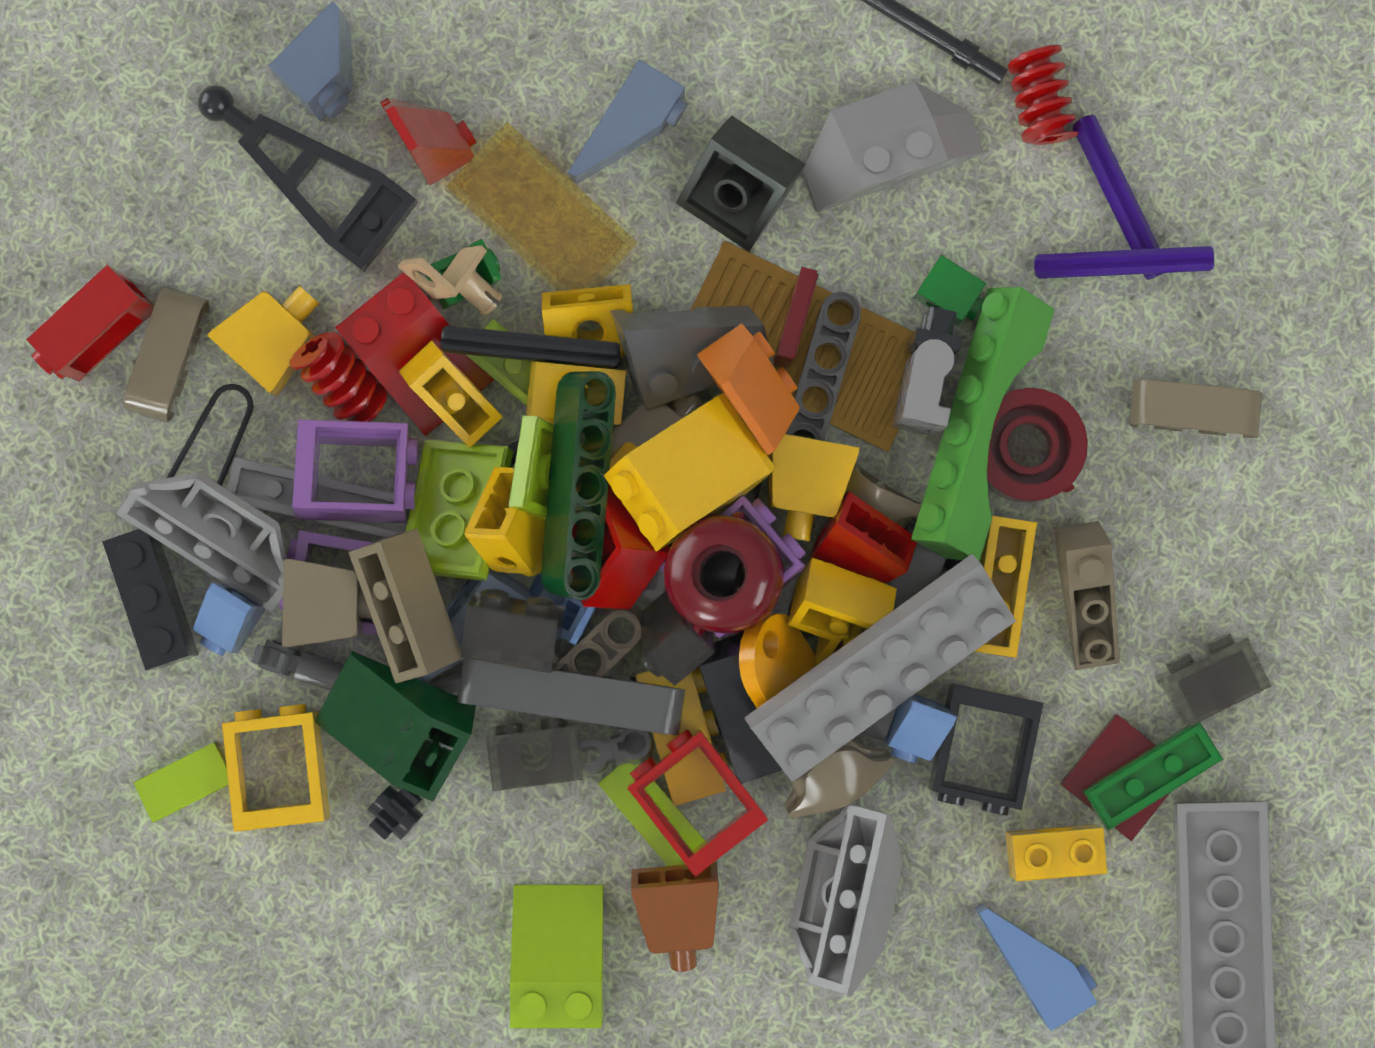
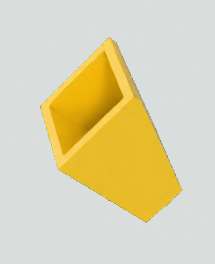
(689, 471)

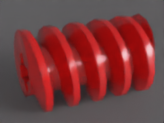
(1040, 96)
(340, 378)

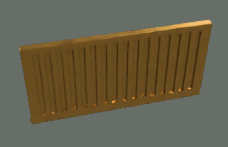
(877, 355)

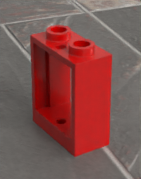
(90, 325)
(722, 840)

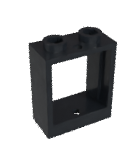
(992, 800)

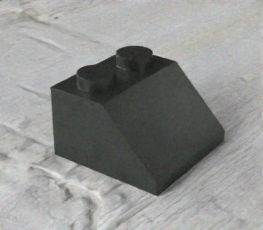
(739, 182)

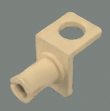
(458, 278)

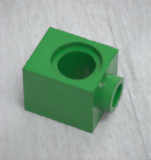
(952, 289)

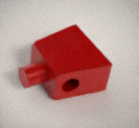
(864, 542)

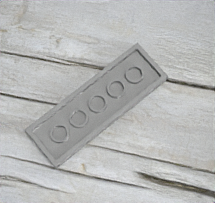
(881, 668)
(1224, 924)

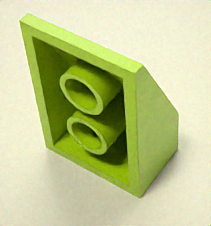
(557, 956)

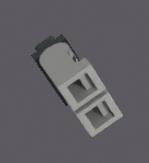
(924, 374)

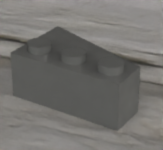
(664, 345)

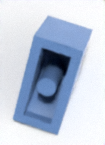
(226, 619)
(919, 728)

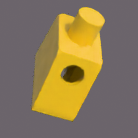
(266, 336)
(809, 481)
(505, 535)

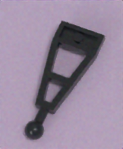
(371, 219)

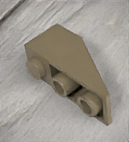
(1088, 593)

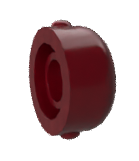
(1065, 451)
(762, 574)

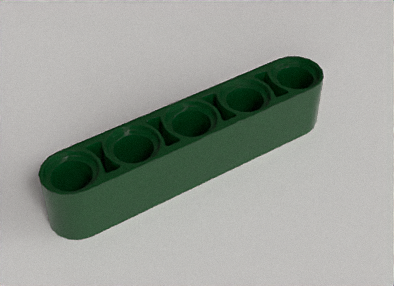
(568, 463)

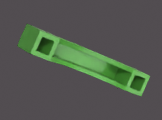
(956, 500)

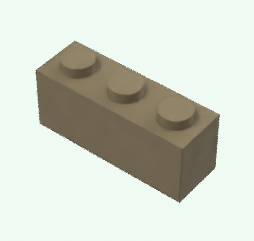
(406, 605)

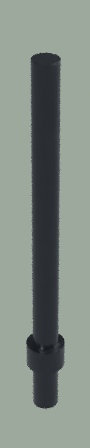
(964, 52)

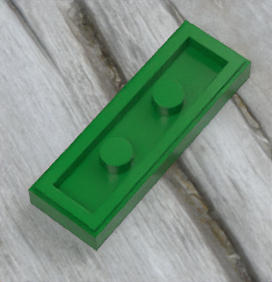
(1152, 775)

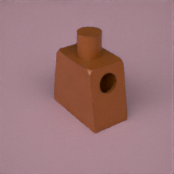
(676, 911)

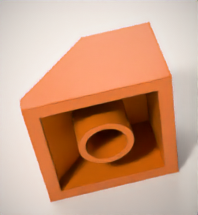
(752, 385)

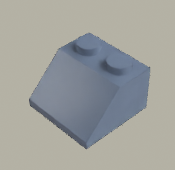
(319, 64)

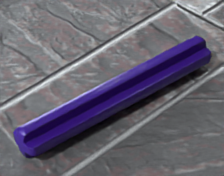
(1115, 185)
(1124, 262)

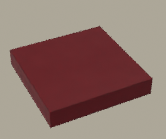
(795, 317)
(1109, 751)

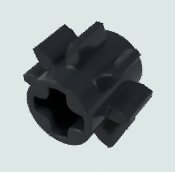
(395, 812)

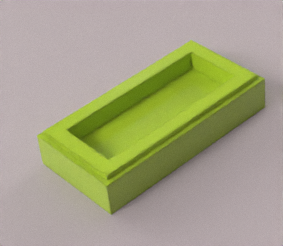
(183, 782)

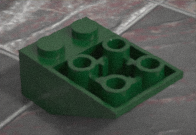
(398, 729)

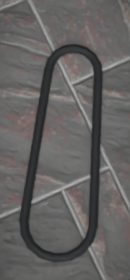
(218, 392)

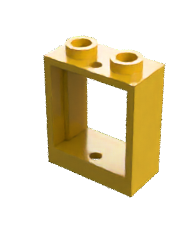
(284, 815)

